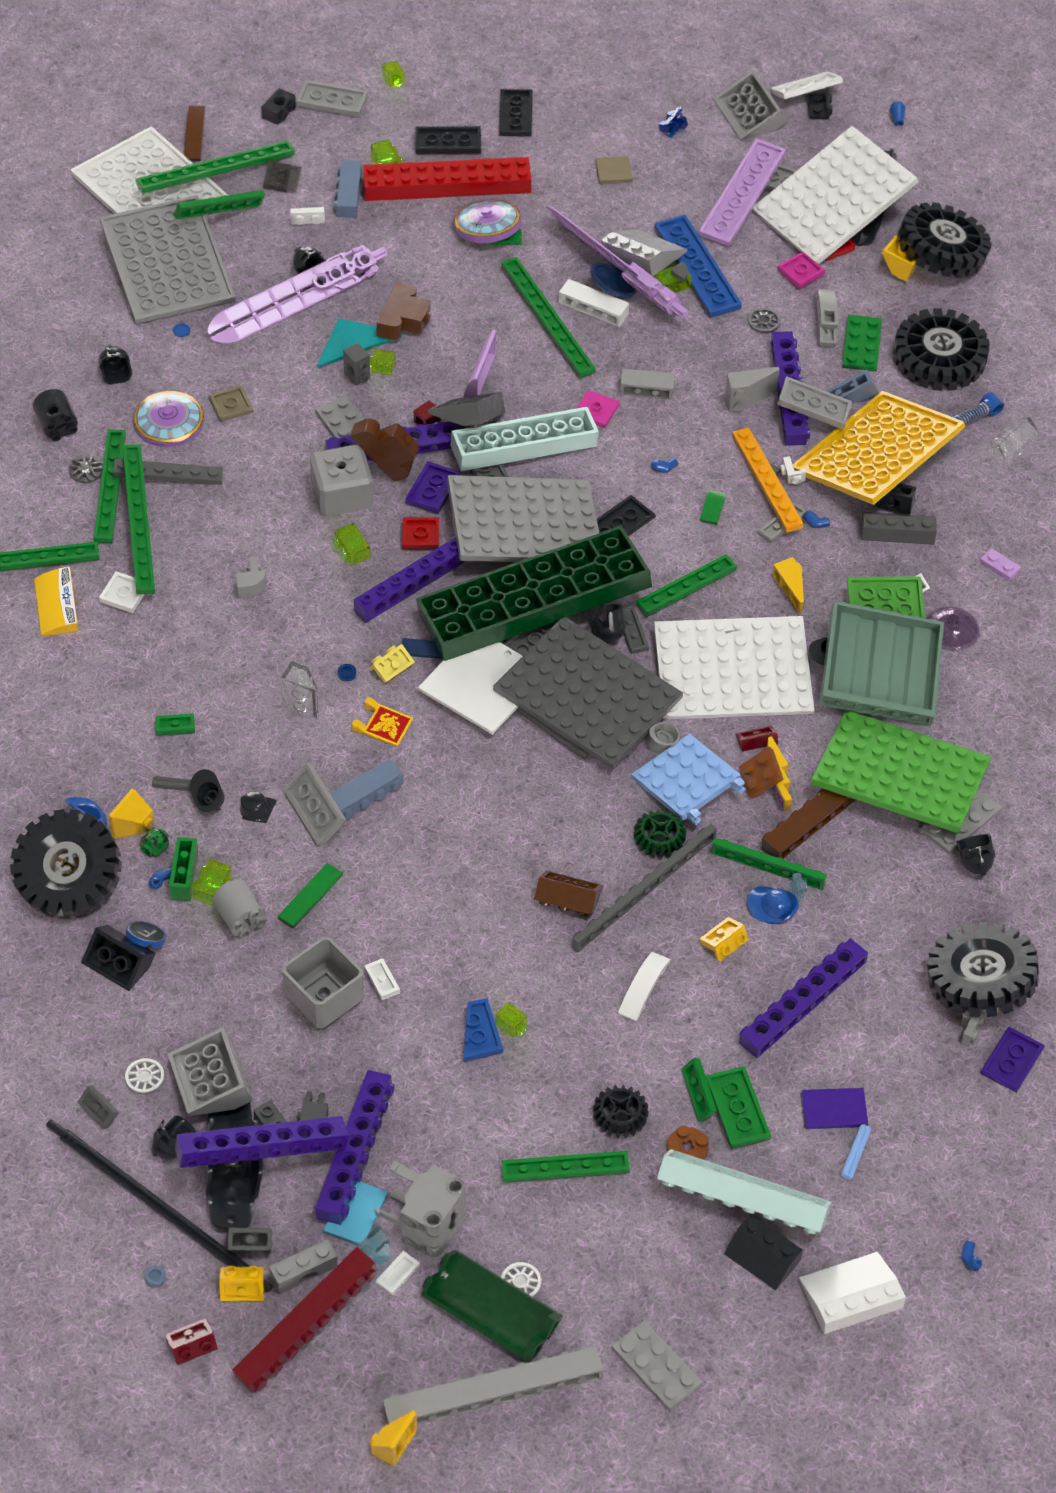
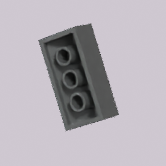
(899, 528)

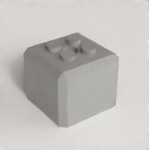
(341, 480)
(318, 970)

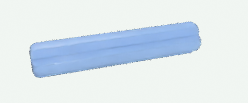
(856, 1152)

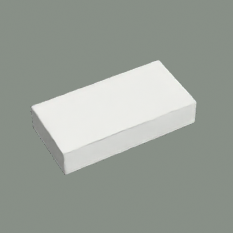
(397, 1273)

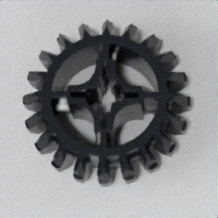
(621, 1117)

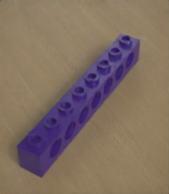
(786, 358)
(426, 444)
(408, 581)
(758, 1043)
(261, 1141)
(336, 1210)

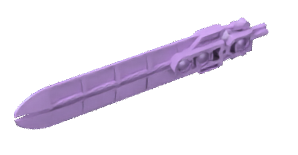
(337, 264)
(632, 273)

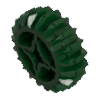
(659, 838)

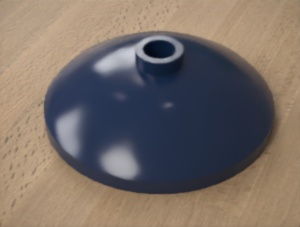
(610, 281)

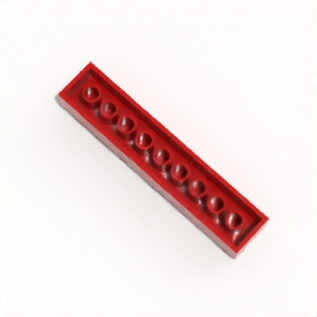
(447, 178)

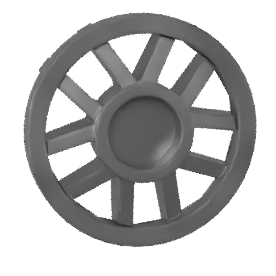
(764, 320)
(86, 469)

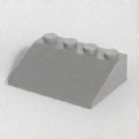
(750, 107)
(643, 249)
(210, 1074)

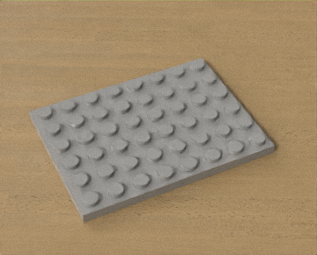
(166, 261)
(518, 516)

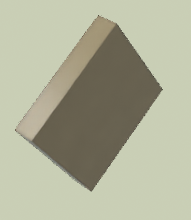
(614, 170)
(231, 403)

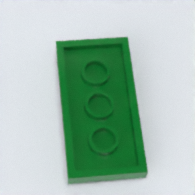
(862, 343)
(738, 1107)

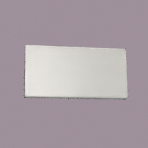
(806, 85)

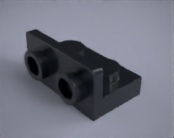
(820, 105)

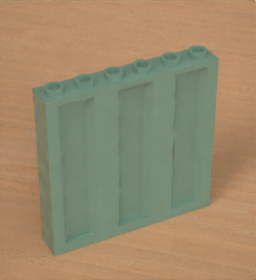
(882, 663)

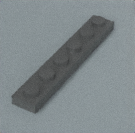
(175, 472)

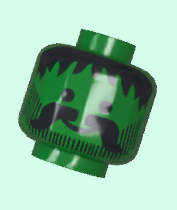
(154, 842)

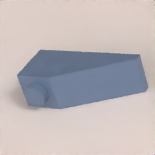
(856, 389)

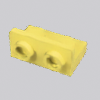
(392, 663)

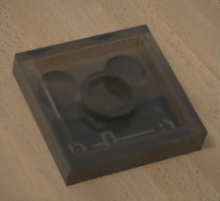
(282, 177)

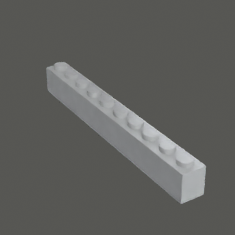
(497, 1387)

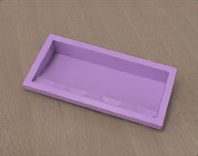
(482, 366)

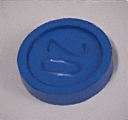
(181, 330)

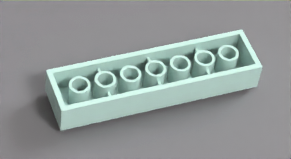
(524, 438)
(745, 1191)

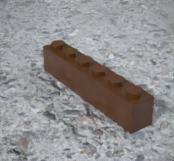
(804, 823)

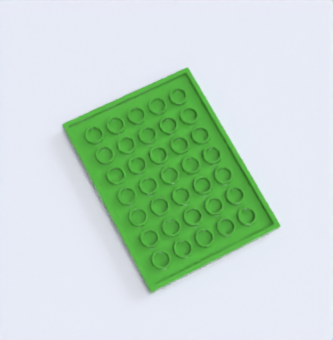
(901, 771)

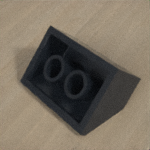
(117, 957)
(763, 1252)

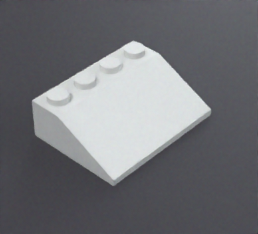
(852, 1292)

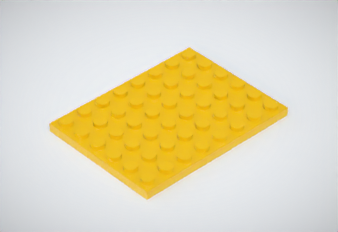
(878, 447)

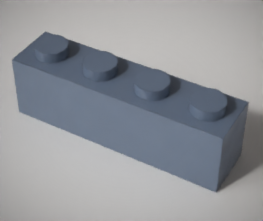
(348, 188)
(367, 788)

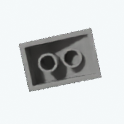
(750, 387)

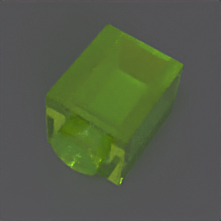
(393, 74)
(383, 362)
(511, 1020)

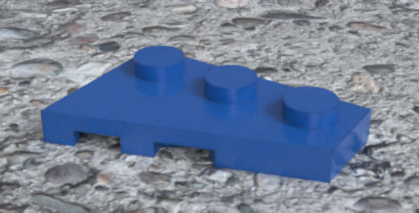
(481, 1031)

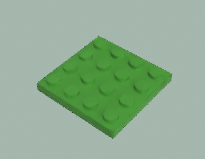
(888, 594)

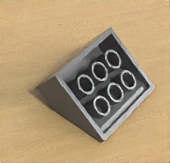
(471, 410)

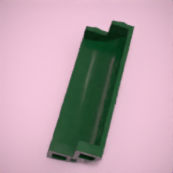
(491, 1305)

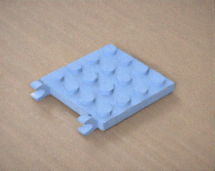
(687, 778)

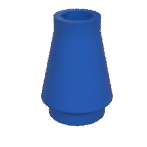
(897, 112)

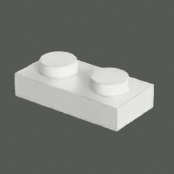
(307, 215)
(382, 979)

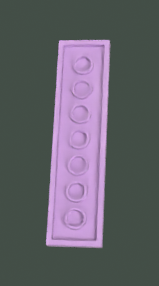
(742, 192)

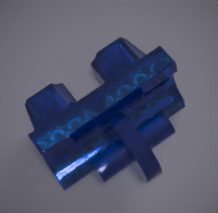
(674, 122)

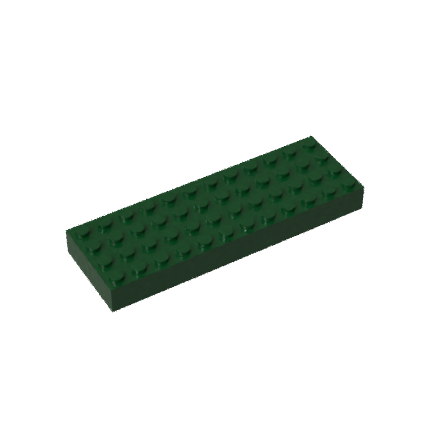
(533, 592)

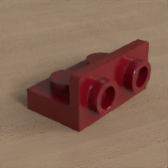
(191, 1341)

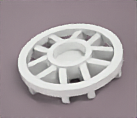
(144, 1076)
(521, 1279)

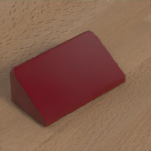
(756, 738)

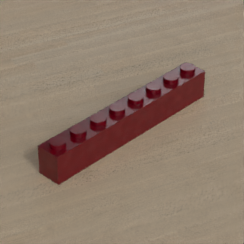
(305, 1320)

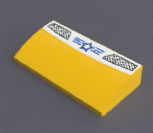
(56, 602)

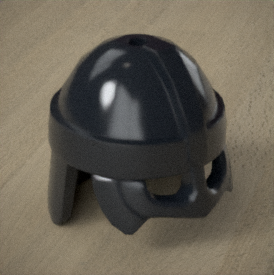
(306, 258)
(115, 365)
(612, 628)
(977, 853)
(165, 1137)

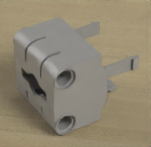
(431, 1210)

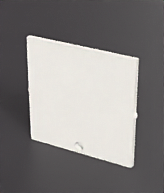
(468, 682)

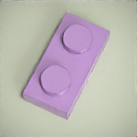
(1000, 564)

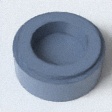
(155, 1276)

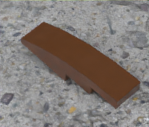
(194, 133)

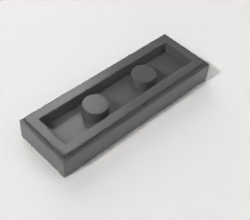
(633, 632)

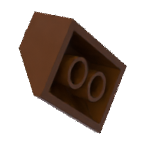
(567, 893)

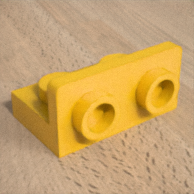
(725, 938)
(241, 1283)

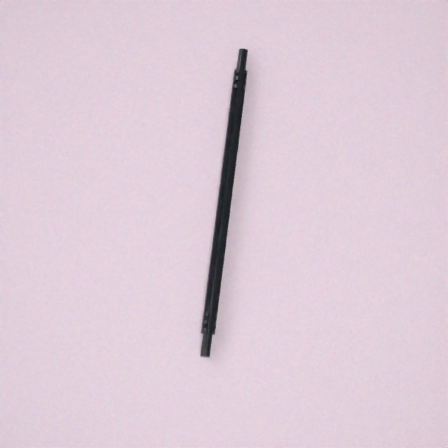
(150, 1198)

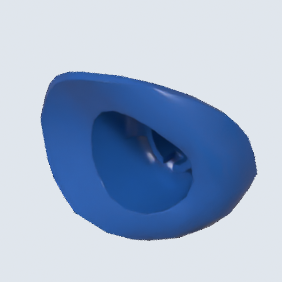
(87, 806)
(772, 904)

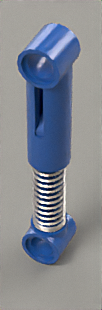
(988, 405)

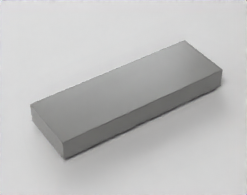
(774, 528)

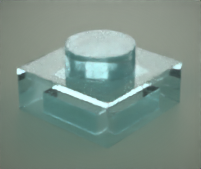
(799, 886)

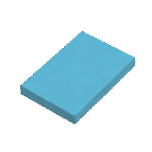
(361, 1215)

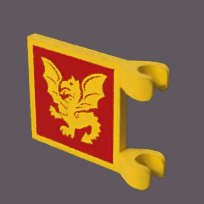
(384, 725)

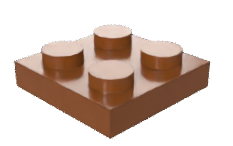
(761, 772)

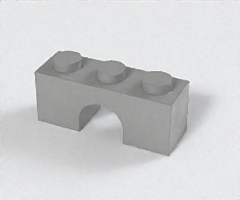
(291, 1270)

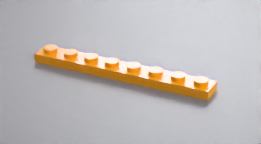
(767, 480)

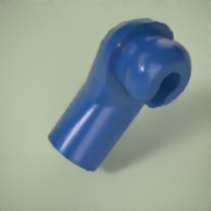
(663, 466)
(814, 521)
(158, 878)
(968, 1258)

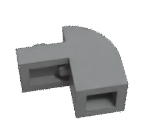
(251, 582)

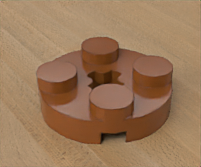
(690, 1135)

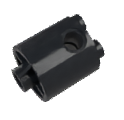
(55, 414)

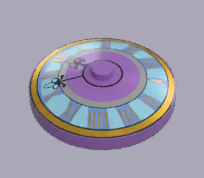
(487, 221)
(168, 418)

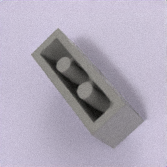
(647, 384)

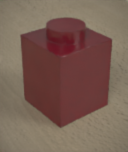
(421, 414)

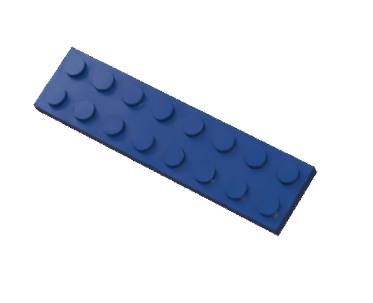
(707, 278)

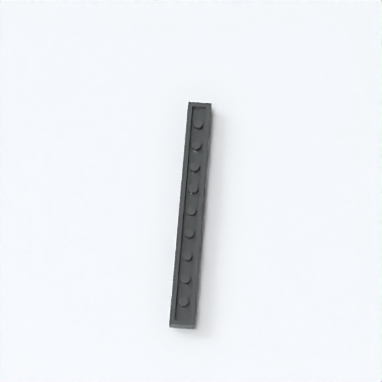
(641, 890)

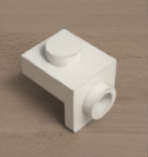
(792, 476)

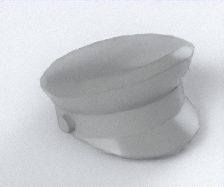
(662, 736)

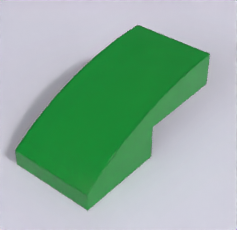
(713, 506)

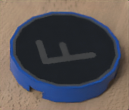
(145, 934)

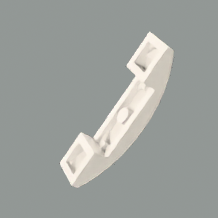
(643, 985)

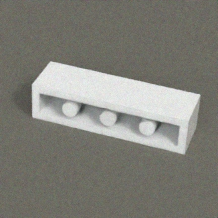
(593, 302)

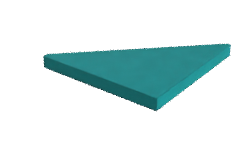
(347, 334)

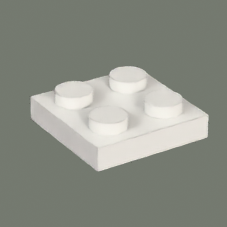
(121, 593)

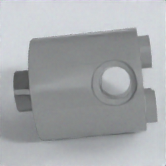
(239, 907)

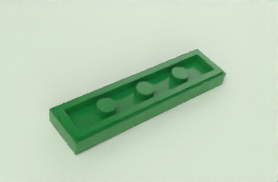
(310, 895)

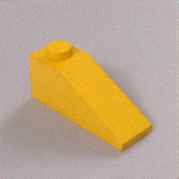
(789, 577)

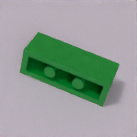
(183, 868)

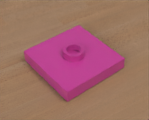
(801, 270)
(600, 407)

